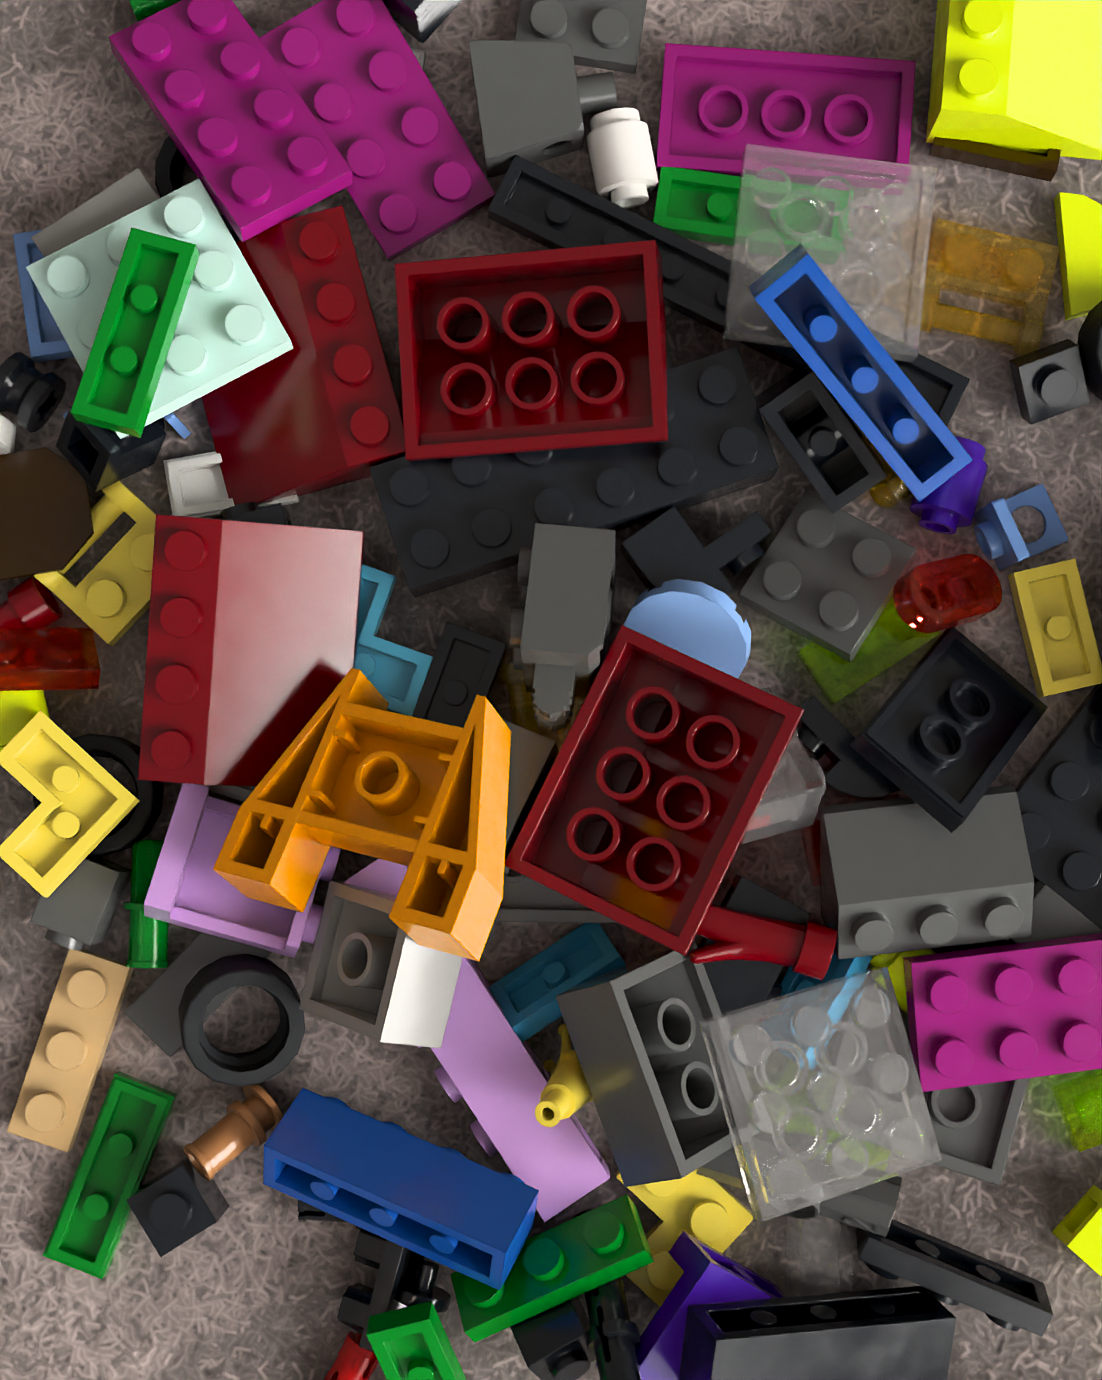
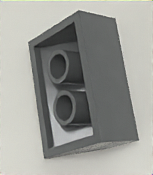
(910, 884)
(650, 1064)

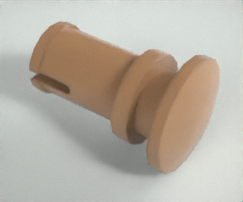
(235, 1132)

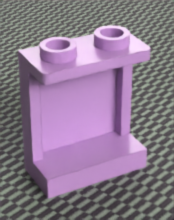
(198, 898)

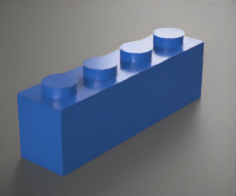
(859, 372)
(400, 1187)

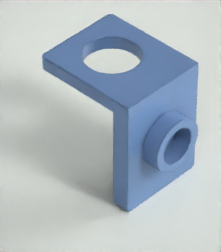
(1000, 537)

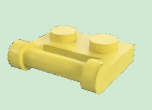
(120, 584)

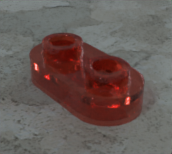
(947, 593)

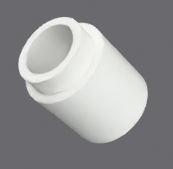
(622, 157)

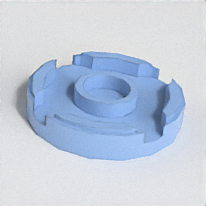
(694, 622)

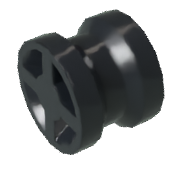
(29, 392)

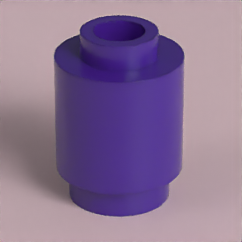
(957, 498)

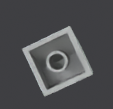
(375, 975)

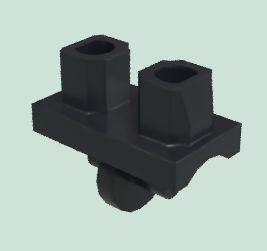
(400, 1282)

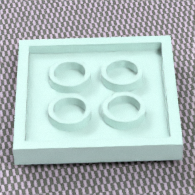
(225, 316)

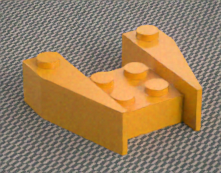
(388, 792)

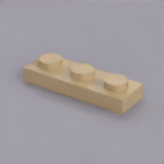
(70, 1049)

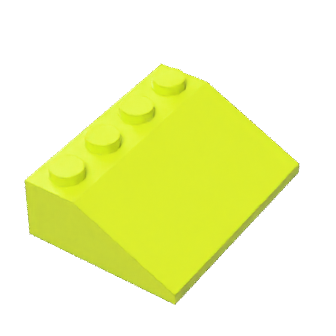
(1019, 75)

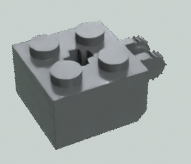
(563, 616)

